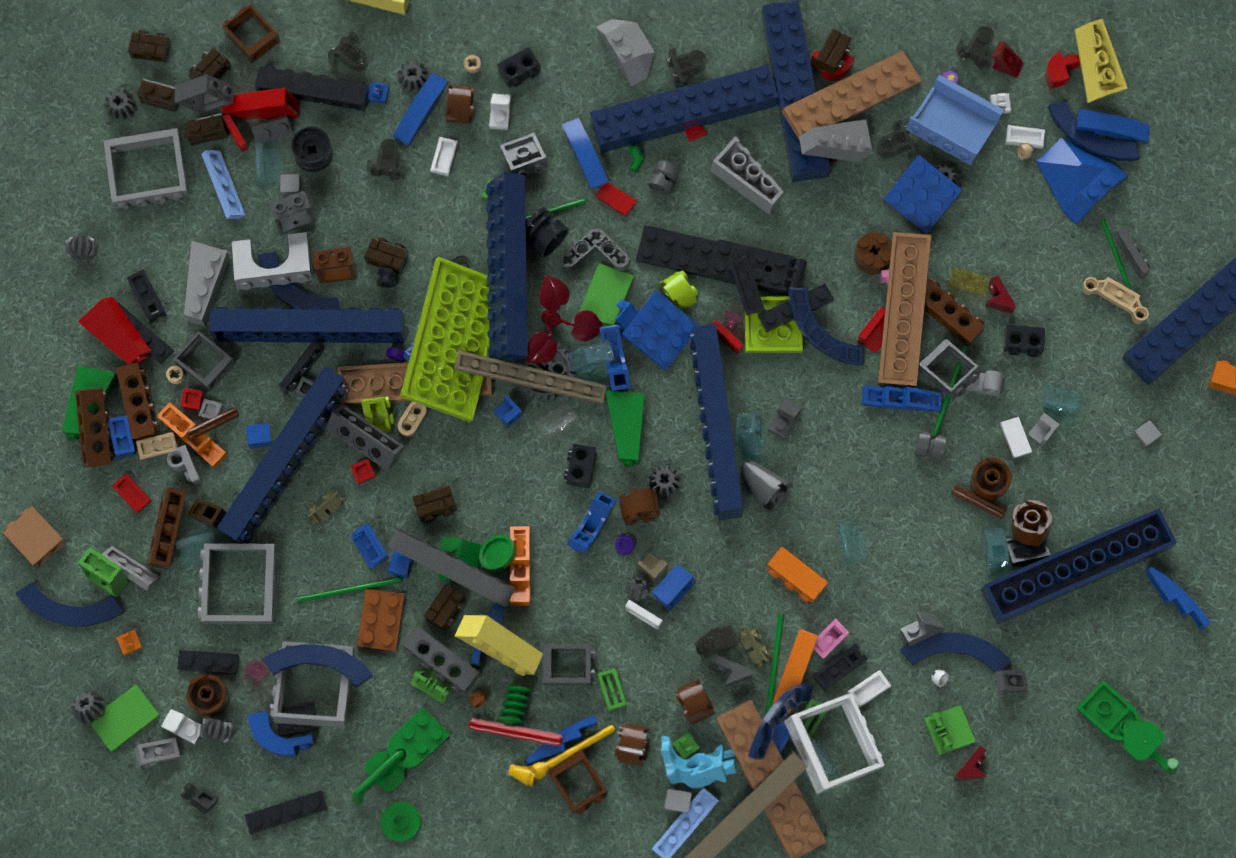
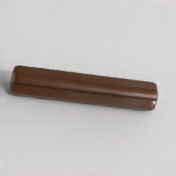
(212, 423)
(979, 502)

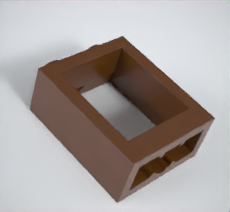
(260, 47)
(336, 267)
(566, 766)

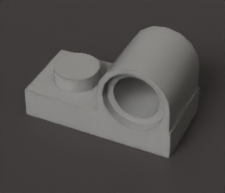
(987, 383)
(186, 463)
(156, 752)

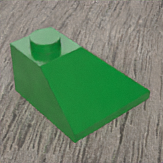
(461, 549)

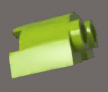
(679, 290)
(377, 412)

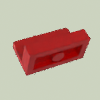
(873, 332)

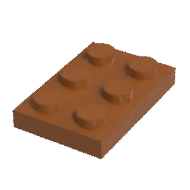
(380, 620)

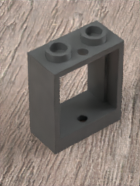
(205, 92)
(301, 212)
(937, 356)
(219, 370)
(547, 665)

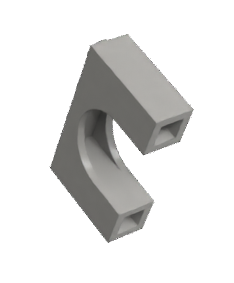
(295, 269)

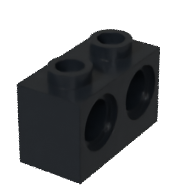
(516, 64)
(1023, 335)
(584, 466)

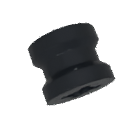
(386, 277)

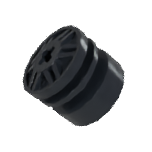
(311, 139)
(544, 232)

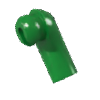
(638, 157)

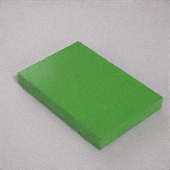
(605, 292)
(124, 718)

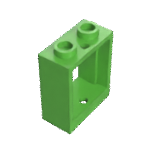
(101, 569)

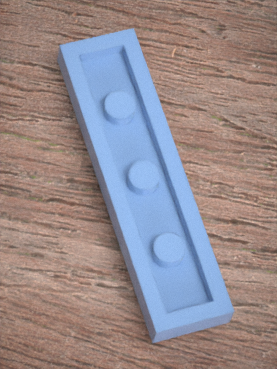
(223, 184)
(685, 824)

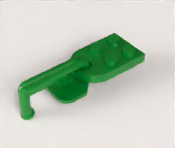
(1110, 711)
(416, 739)

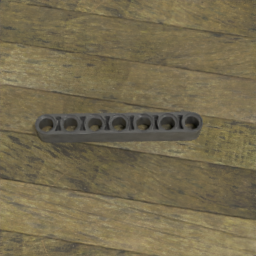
(451, 567)

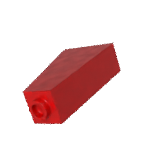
(263, 105)
(115, 330)

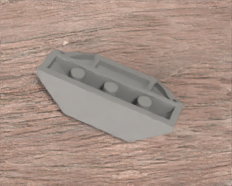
(628, 48)

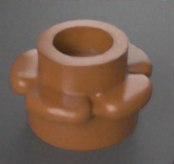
(478, 699)

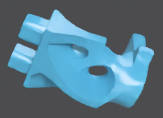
(705, 767)

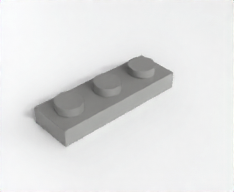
(132, 569)

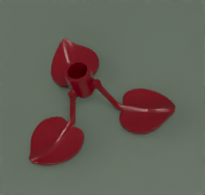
(585, 325)

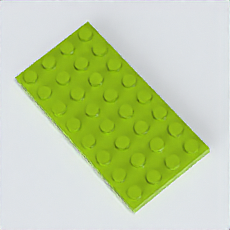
(450, 321)

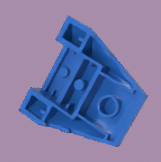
(1078, 177)

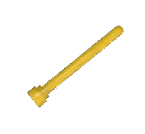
(540, 769)

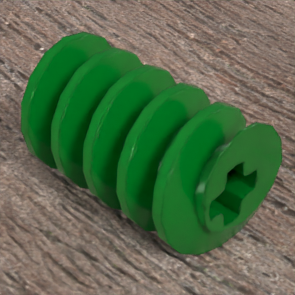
(514, 705)

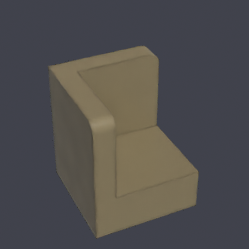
(652, 566)

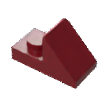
(1007, 60)
(1002, 301)
(969, 771)

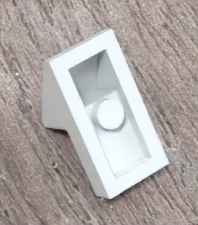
(500, 111)
(182, 726)

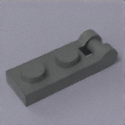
(1132, 252)

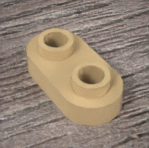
(412, 419)

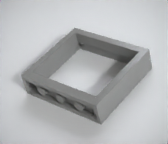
(141, 141)
(270, 579)
(343, 702)

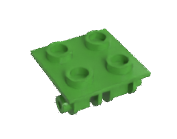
(428, 683)
(949, 729)

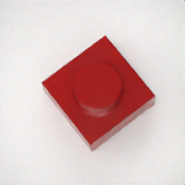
(695, 132)
(192, 399)
(362, 471)

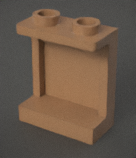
(34, 537)

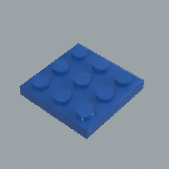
(923, 194)
(659, 330)

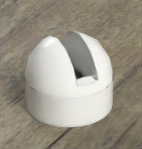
(940, 675)

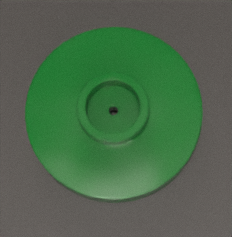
(497, 553)
(391, 821)

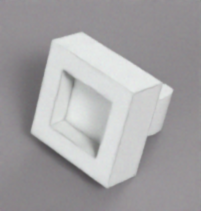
(1002, 101)

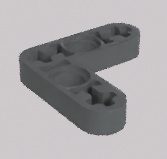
(597, 245)

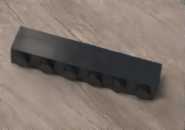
(314, 88)

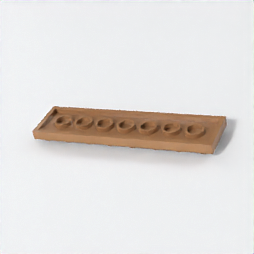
(853, 94)
(904, 309)
(381, 381)
(788, 811)

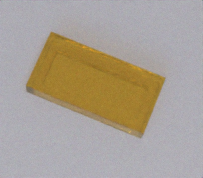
(968, 281)

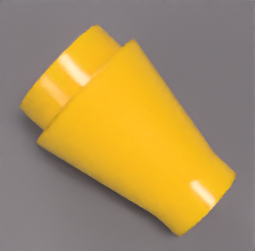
(523, 774)

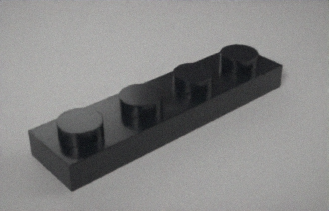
(782, 313)
(159, 349)
(285, 812)

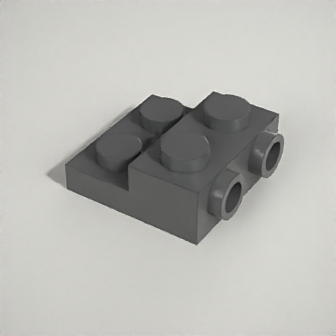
(524, 155)

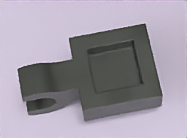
(200, 799)

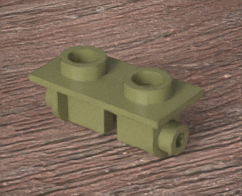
(329, 502)
(760, 652)

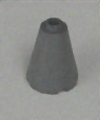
(765, 485)

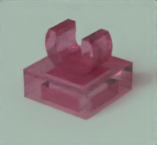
(733, 318)
(256, 670)

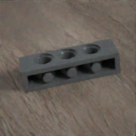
(364, 437)
(418, 639)

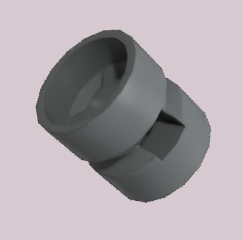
(664, 176)
(930, 445)

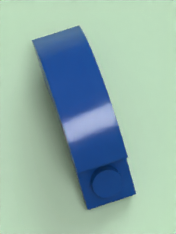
(617, 368)
(592, 524)
(262, 731)

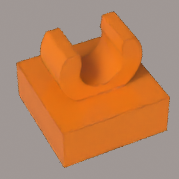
(129, 642)

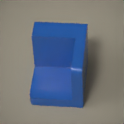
(626, 315)
(508, 411)
(259, 435)

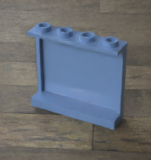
(955, 120)

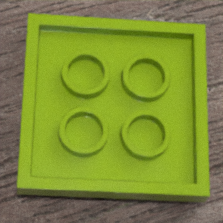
(780, 340)

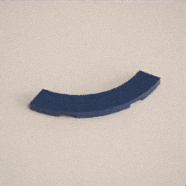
(1089, 141)
(290, 293)
(816, 334)
(68, 615)
(960, 644)
(318, 655)
(790, 699)

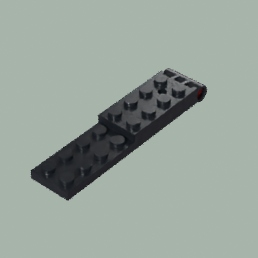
(712, 259)

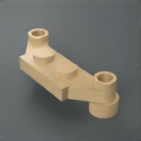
(1117, 295)

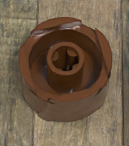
(460, 104)
(876, 243)
(1000, 476)
(639, 505)
(1031, 523)
(218, 695)
(695, 701)
(633, 744)

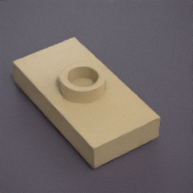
(156, 445)

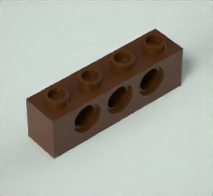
(965, 334)
(126, 376)
(90, 457)
(166, 528)

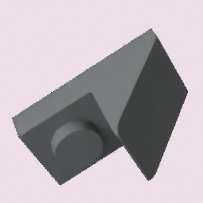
(784, 418)
(925, 627)
(737, 672)
(1010, 682)

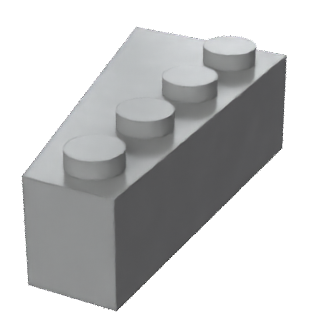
(838, 141)
(746, 176)
(205, 276)

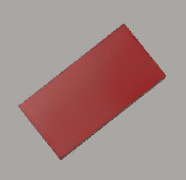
(235, 133)
(616, 199)
(728, 338)
(131, 493)

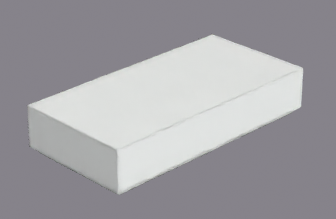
(1023, 135)
(444, 156)
(1015, 437)
(643, 614)
(870, 688)

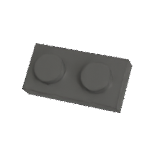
(271, 129)

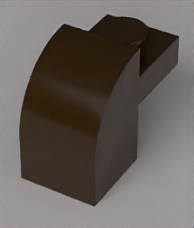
(207, 513)

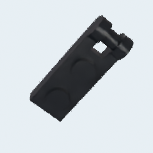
(146, 295)
(839, 667)

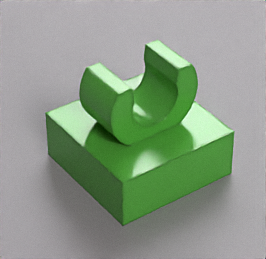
(686, 746)

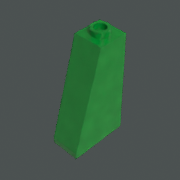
(86, 379)
(626, 421)

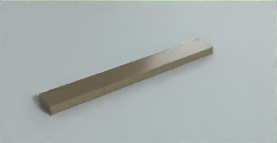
(530, 377)
(749, 808)

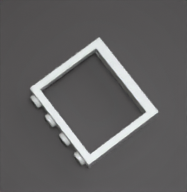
(808, 754)

